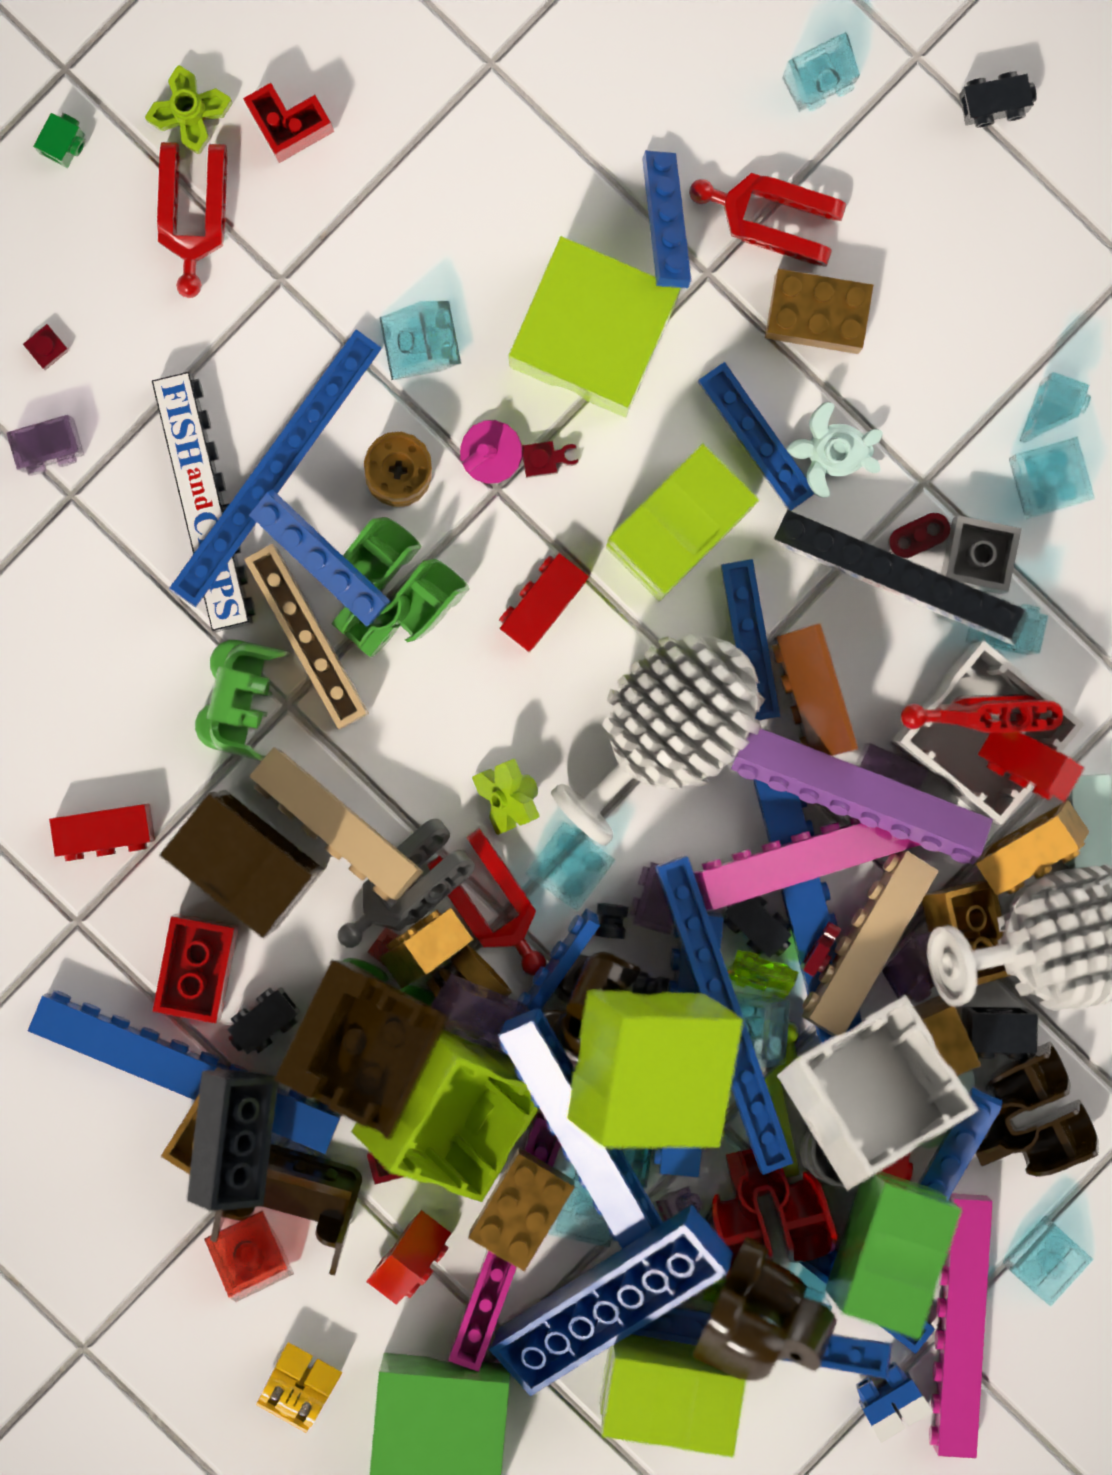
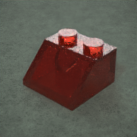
(249, 1257)

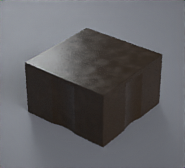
(242, 862)

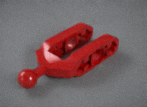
(781, 192)
(191, 247)
(975, 713)
(515, 930)

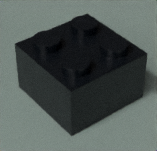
(1001, 1030)

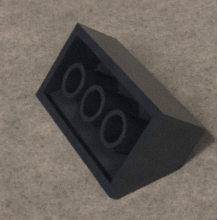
(232, 1139)

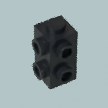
(1006, 97)
(765, 931)
(254, 1028)

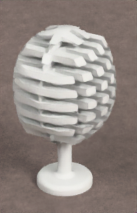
(672, 723)
(1051, 941)

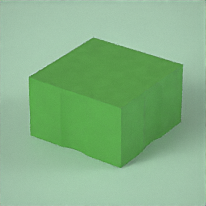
(892, 1253)
(438, 1417)

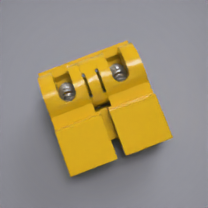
(297, 1391)

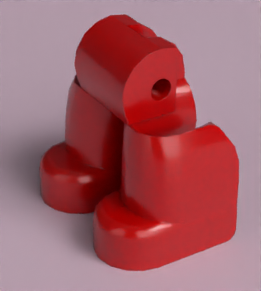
(799, 1206)

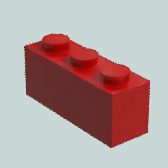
(543, 601)
(1031, 764)
(102, 831)

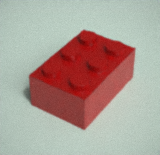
(195, 968)

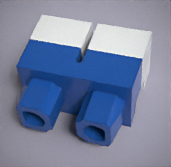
(878, 1403)

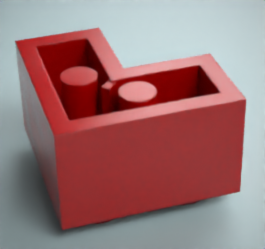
(290, 129)
(410, 1258)

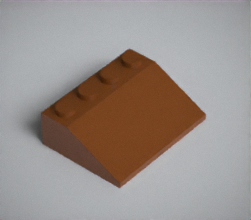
(814, 691)

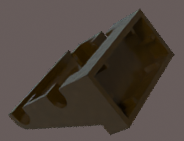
(362, 1047)

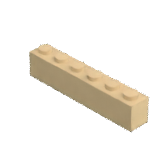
(306, 636)
(335, 824)
(869, 943)

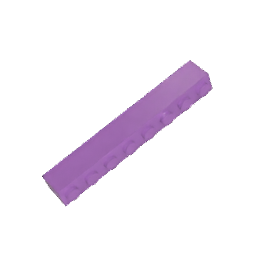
(863, 795)

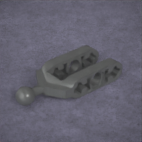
(419, 898)

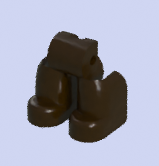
(595, 973)
(1051, 1142)
(749, 1345)

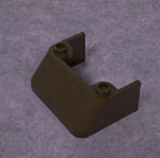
(307, 1189)

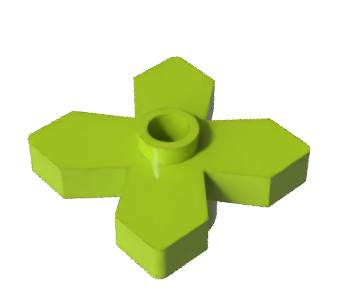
(205, 106)
(509, 795)

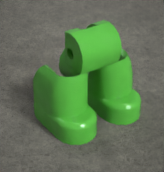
(420, 602)
(237, 677)

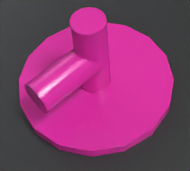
(491, 451)

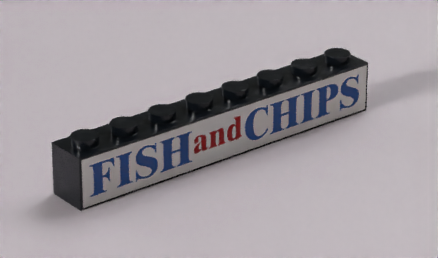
(201, 491)
(901, 577)

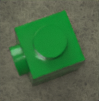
(60, 139)

